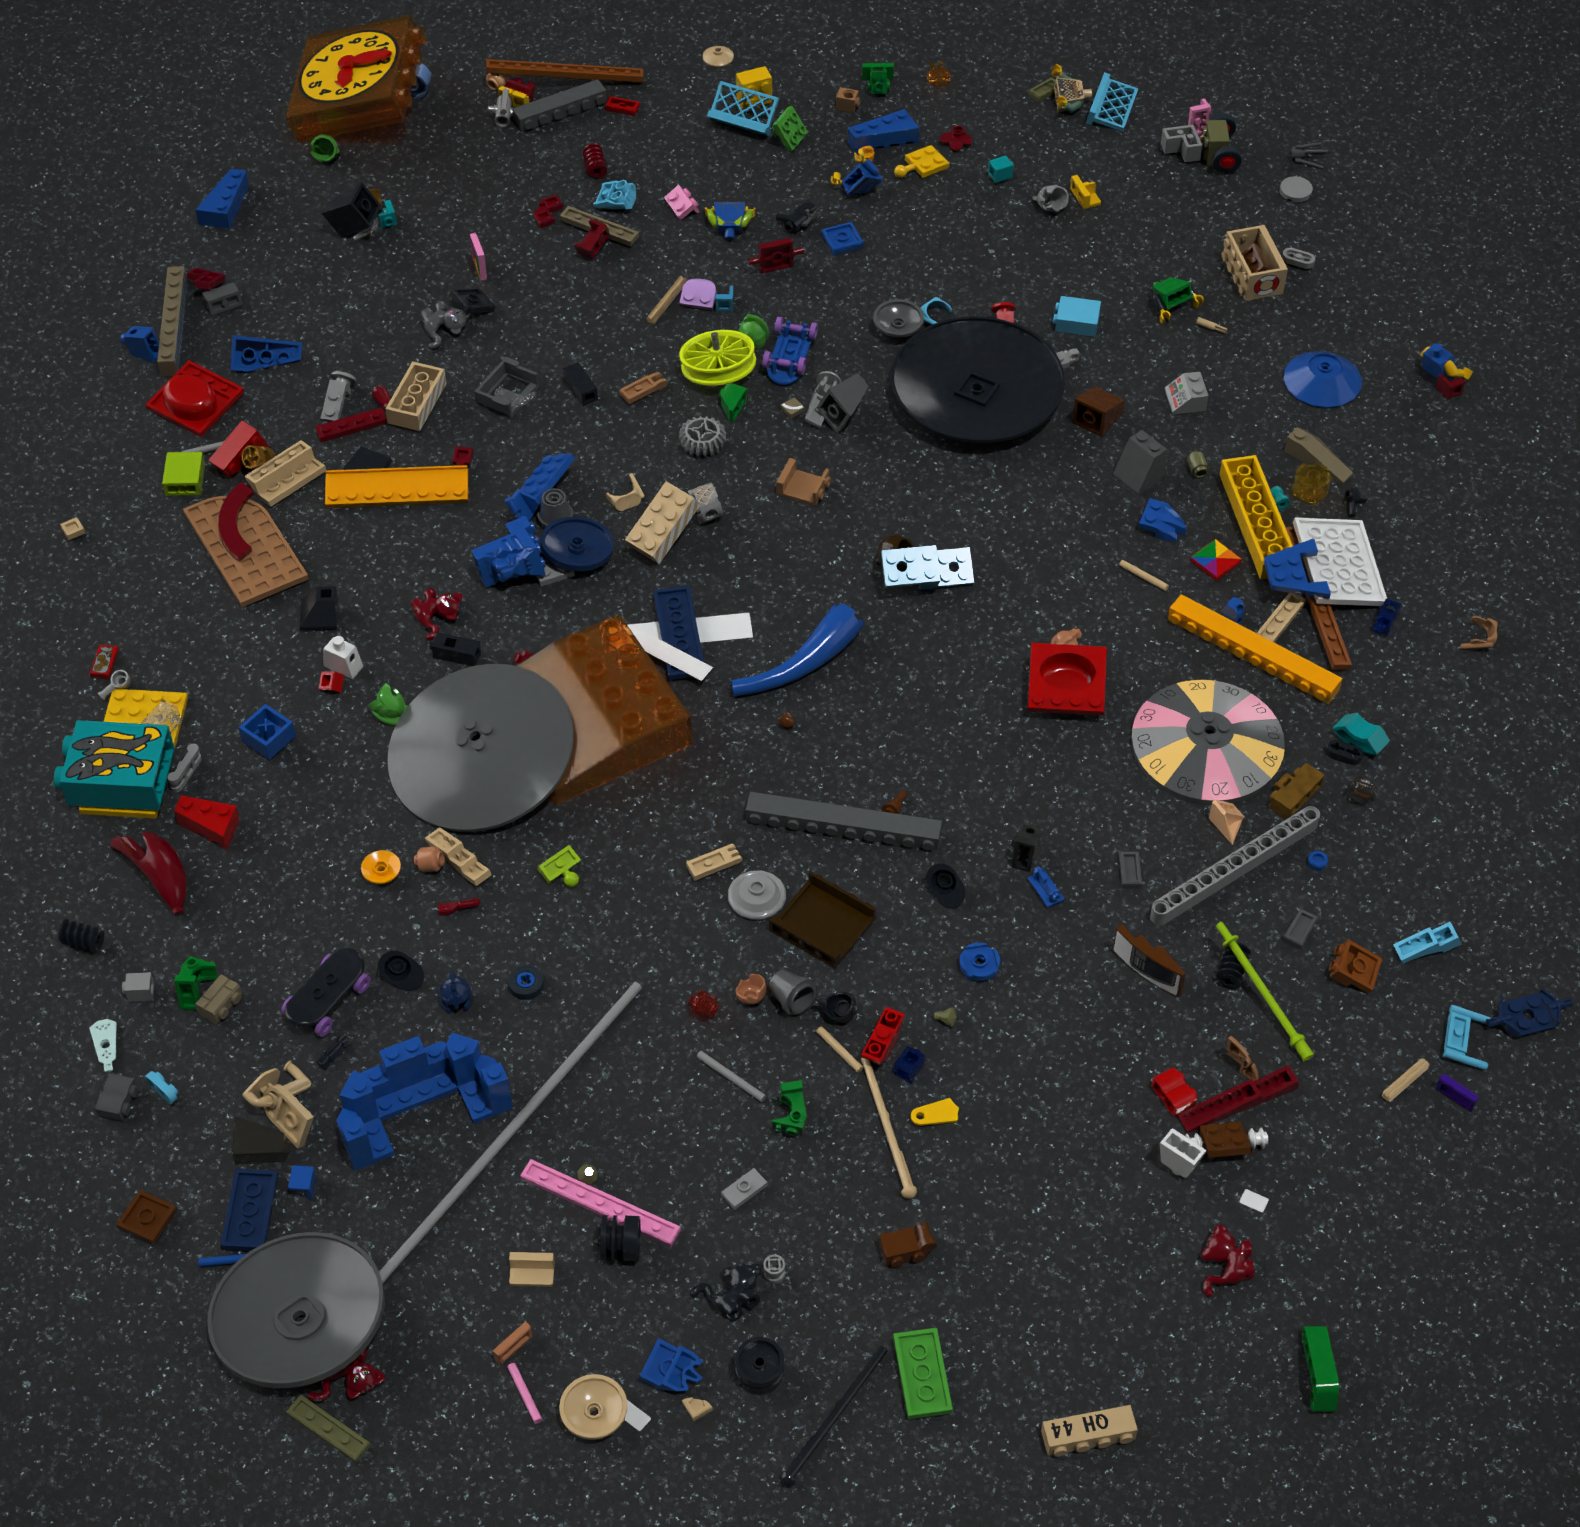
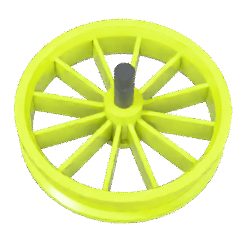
(717, 357)

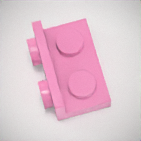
(1199, 115)

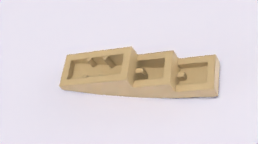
(458, 857)

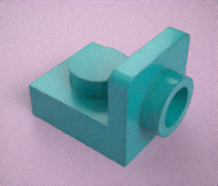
(388, 216)

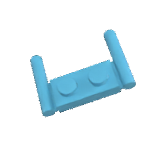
(1458, 1033)

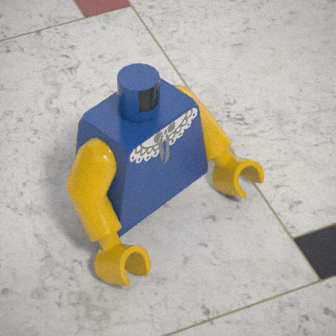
(1440, 361)

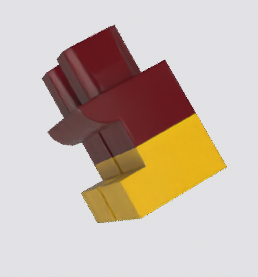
(519, 92)

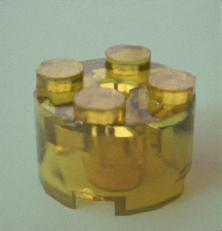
(1311, 482)

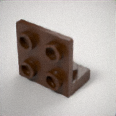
(1254, 259)

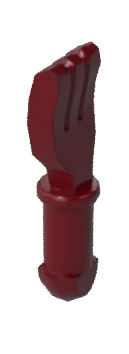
(451, 907)

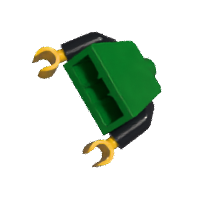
(1171, 293)

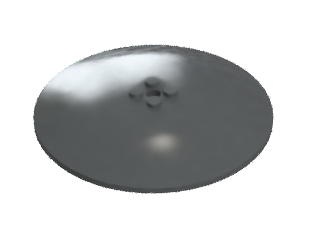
(485, 781)

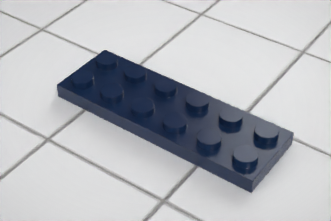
(678, 624)

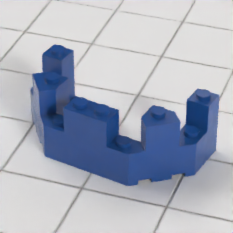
(414, 1078)

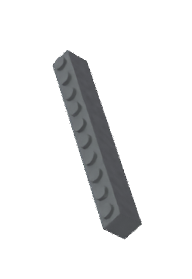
(843, 821)

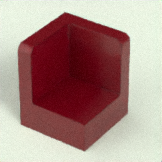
(1450, 388)

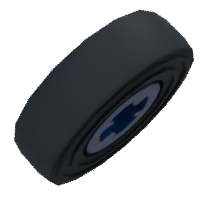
(527, 991)

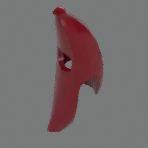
(159, 864)

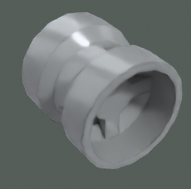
(774, 1274)

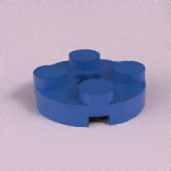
(979, 971)

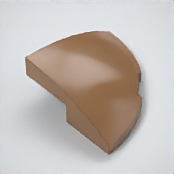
(1241, 1055)

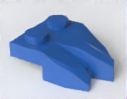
(1162, 520)
(670, 1367)

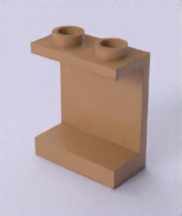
(802, 485)

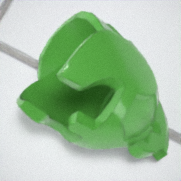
(324, 148)
(756, 329)
(388, 707)

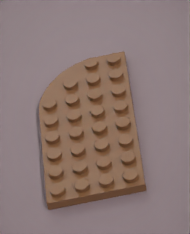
(264, 570)

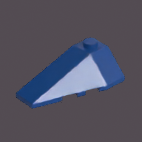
(259, 353)

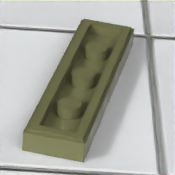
(328, 1428)

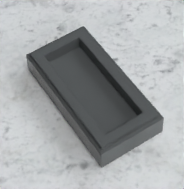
(1130, 870)
(1300, 928)

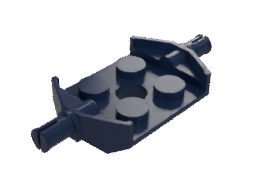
(1541, 1006)

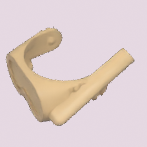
(629, 500)

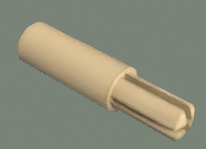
(1210, 325)

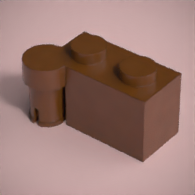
(906, 1245)

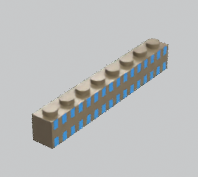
(172, 321)

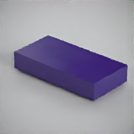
(1457, 1092)

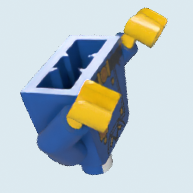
(861, 178)

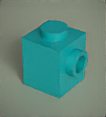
(1000, 169)

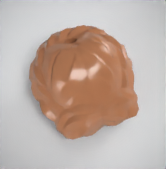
(1067, 637)

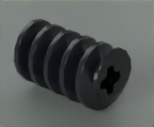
(81, 937)
(1230, 969)

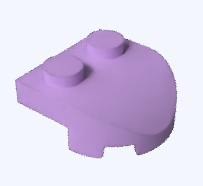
(698, 294)

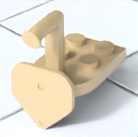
(280, 1103)

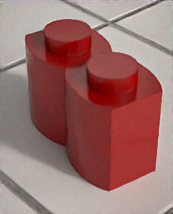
(1173, 1091)

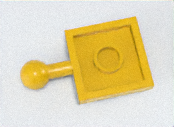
(923, 161)

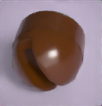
(787, 720)

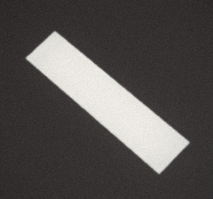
(710, 628)

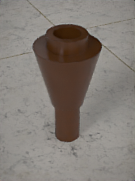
(895, 804)

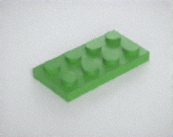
(922, 1373)

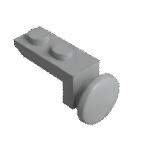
(824, 381)
(336, 394)

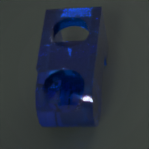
(1387, 616)

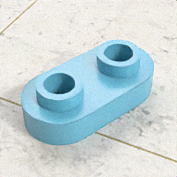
(158, 1084)

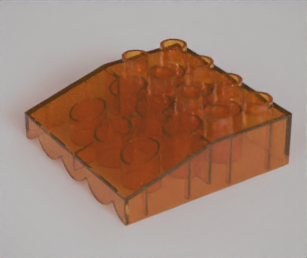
(617, 704)

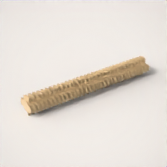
(666, 300)

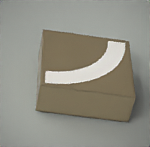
(792, 408)

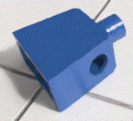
(142, 342)

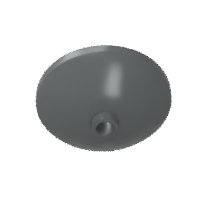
(898, 318)

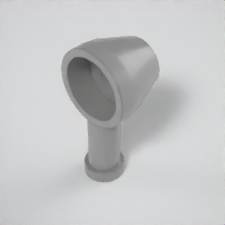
(116, 679)

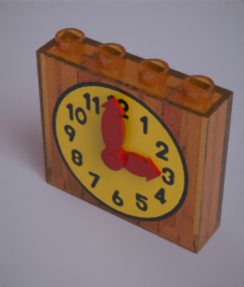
(355, 78)

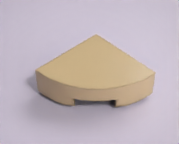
(696, 1408)

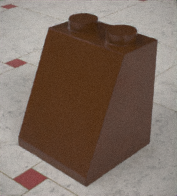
(1097, 410)

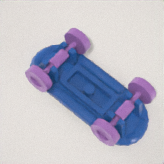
(789, 352)

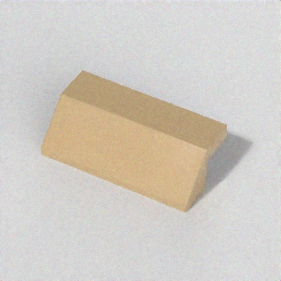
(285, 473)

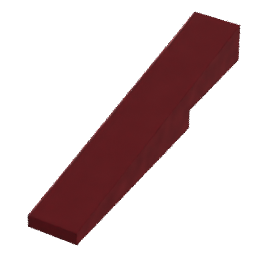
(1239, 1099)

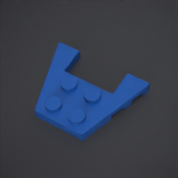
(1288, 574)

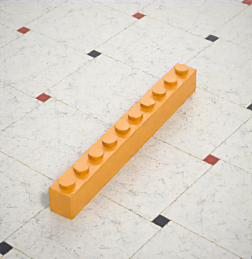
(1255, 649)

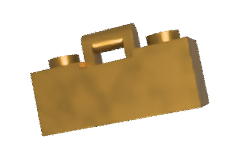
(1300, 788)

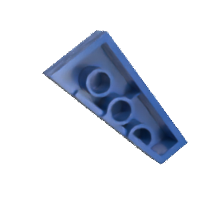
(884, 131)
(224, 200)

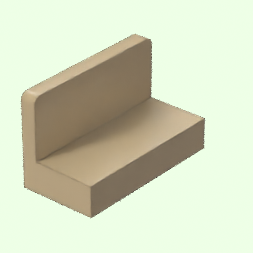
(531, 1269)

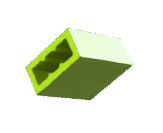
(183, 473)

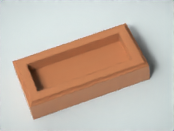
(512, 1343)

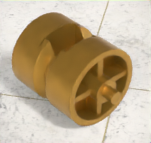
(255, 456)

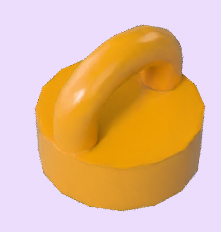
(868, 152)

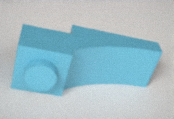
(1427, 942)

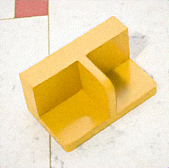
(1084, 192)

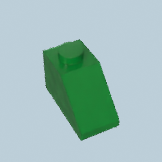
(732, 400)

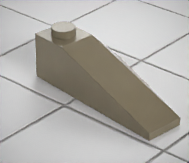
(1312, 449)

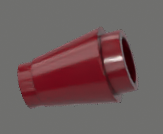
(381, 396)

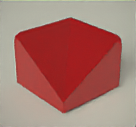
(331, 681)

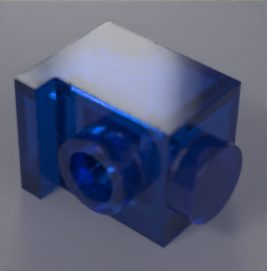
(909, 1064)

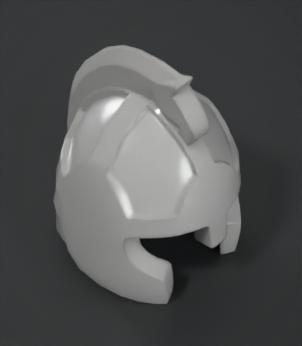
(1052, 198)

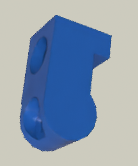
(1234, 610)

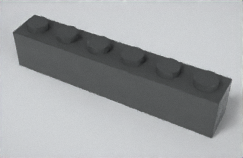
(559, 105)

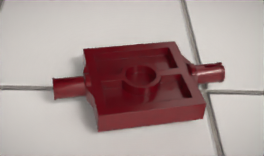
(776, 255)

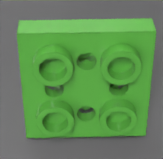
(787, 130)

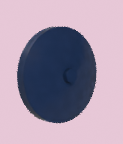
(577, 543)

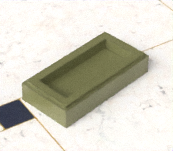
(1042, 90)

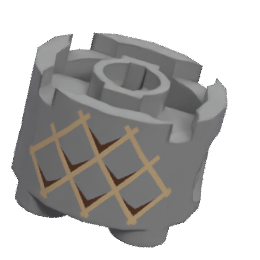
(707, 498)

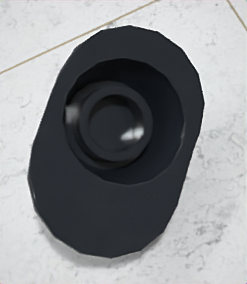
(946, 885)
(401, 970)

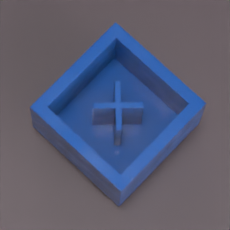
(267, 731)

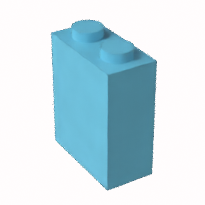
(1077, 316)

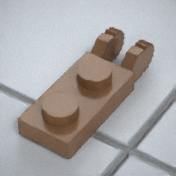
(643, 387)

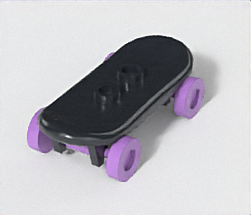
(325, 990)

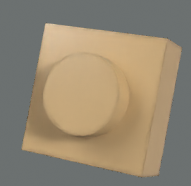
(72, 528)

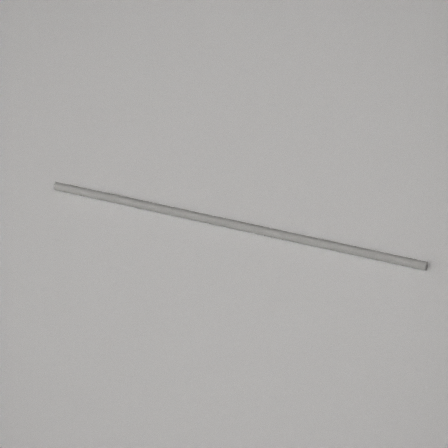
(508, 1132)

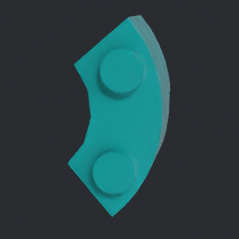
(1360, 733)

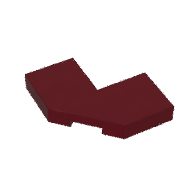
(546, 206)

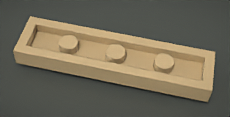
(1282, 617)

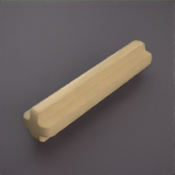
(1405, 1080)

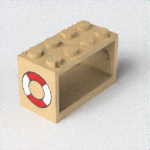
(1256, 284)

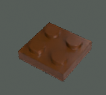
(146, 1217)

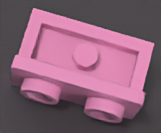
(680, 202)

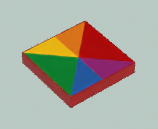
(1215, 560)

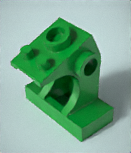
(878, 79)
(190, 976)
(792, 1095)

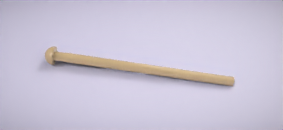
(909, 1190)

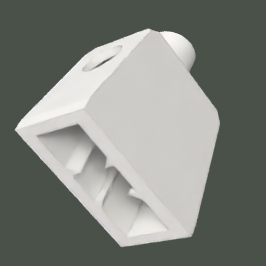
(342, 657)
(1180, 1153)

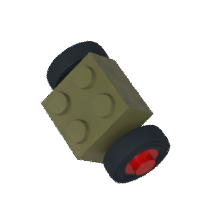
(1216, 144)

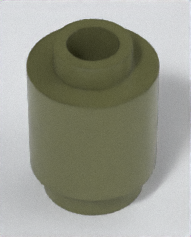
(1197, 464)

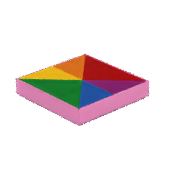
(478, 256)

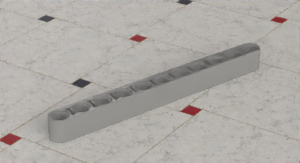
(1234, 865)

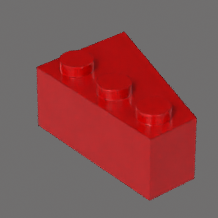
(228, 456)
(208, 818)

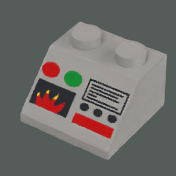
(1187, 393)

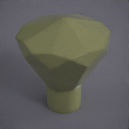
(947, 1016)
(587, 1174)

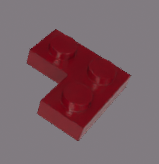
(205, 279)

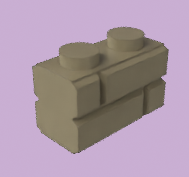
(219, 999)

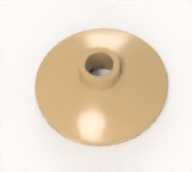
(718, 56)

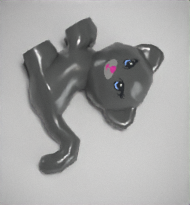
(452, 320)

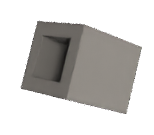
(138, 986)

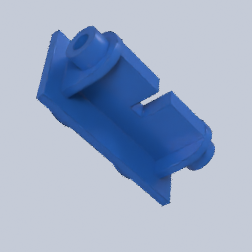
(1045, 887)

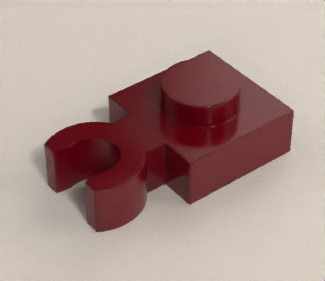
(462, 456)

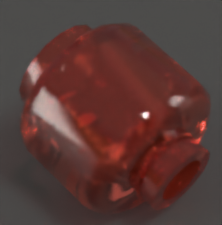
(703, 1004)

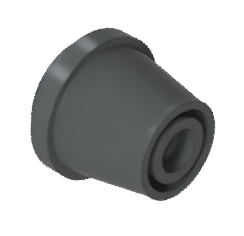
(553, 507)
(792, 991)

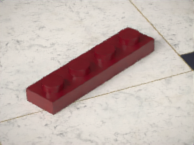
(351, 424)

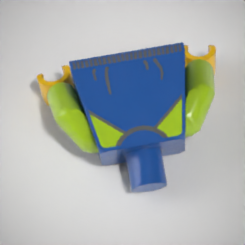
(729, 217)

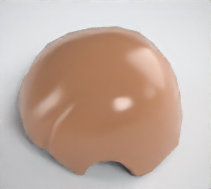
(751, 990)

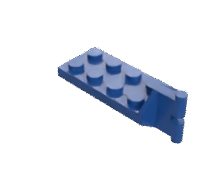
(544, 477)

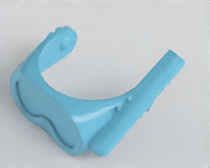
(935, 302)

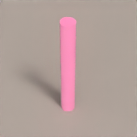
(524, 1392)

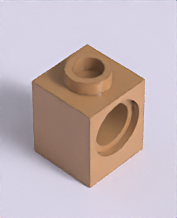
(847, 100)

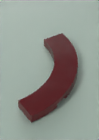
(229, 518)

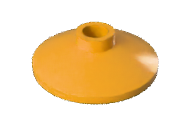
(379, 861)

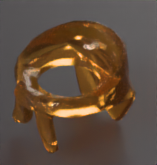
(938, 76)

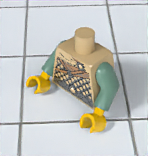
(1068, 91)

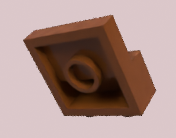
(1355, 966)

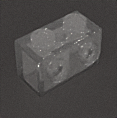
(164, 714)

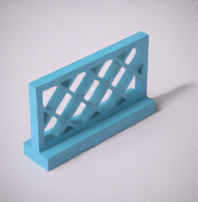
(1101, 100)
(743, 122)

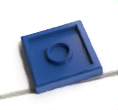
(842, 238)

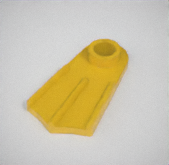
(936, 1113)

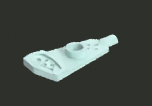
(102, 1036)

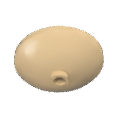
(588, 1395)

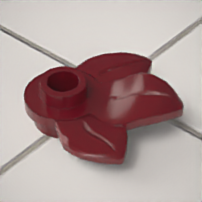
(956, 138)

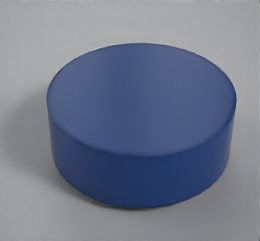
(1317, 861)

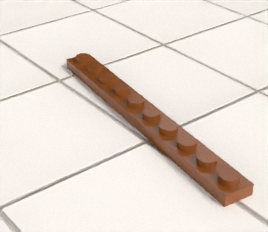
(564, 70)
(1325, 624)

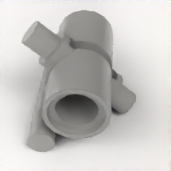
(502, 109)

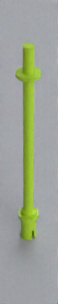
(1296, 1040)

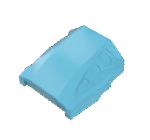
(616, 195)

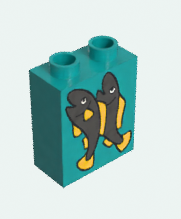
(115, 765)

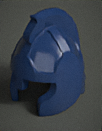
(454, 992)

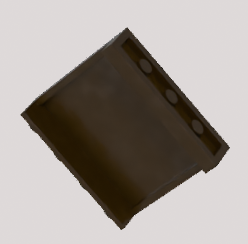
(823, 920)

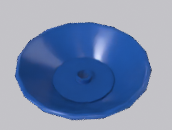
(1322, 379)

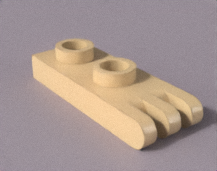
(713, 862)

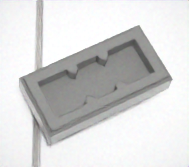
(744, 1188)

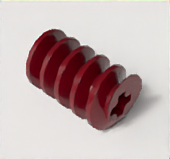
(594, 161)

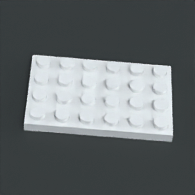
(1342, 561)

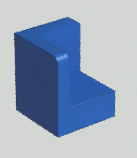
(303, 1179)

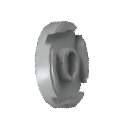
(1296, 189)

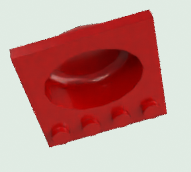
(194, 398)
(1067, 679)

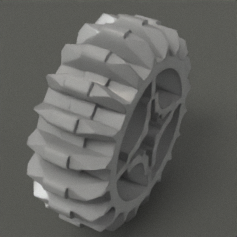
(702, 436)

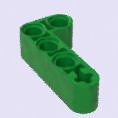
(1321, 1369)

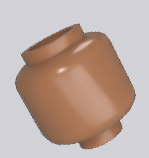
(429, 859)

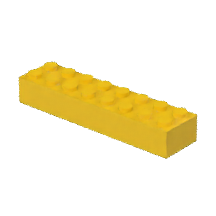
(1254, 509)

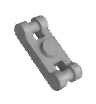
(185, 768)

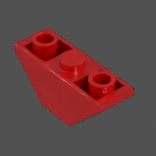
(884, 1036)

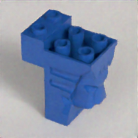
(510, 555)

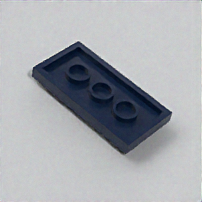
(249, 1209)

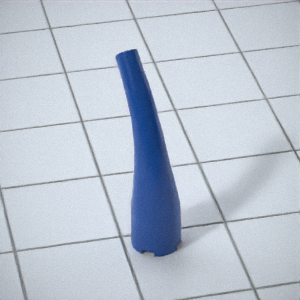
(825, 642)

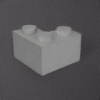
(1183, 140)

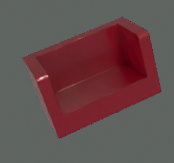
(593, 240)

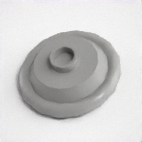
(756, 895)

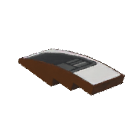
(1149, 962)

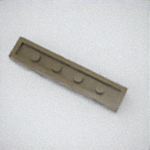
(581, 219)

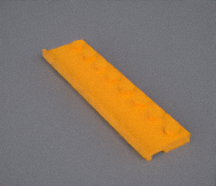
(396, 486)

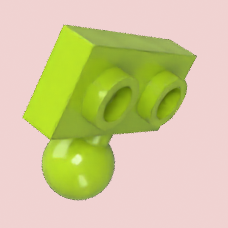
(560, 865)

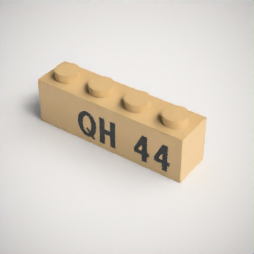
(1089, 1431)

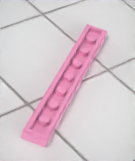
(598, 1201)

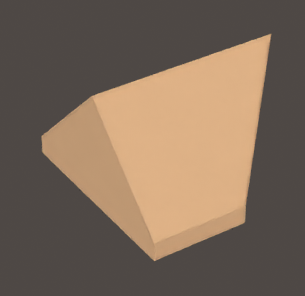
(1226, 818)

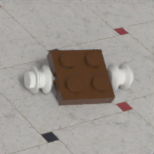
(1228, 1139)

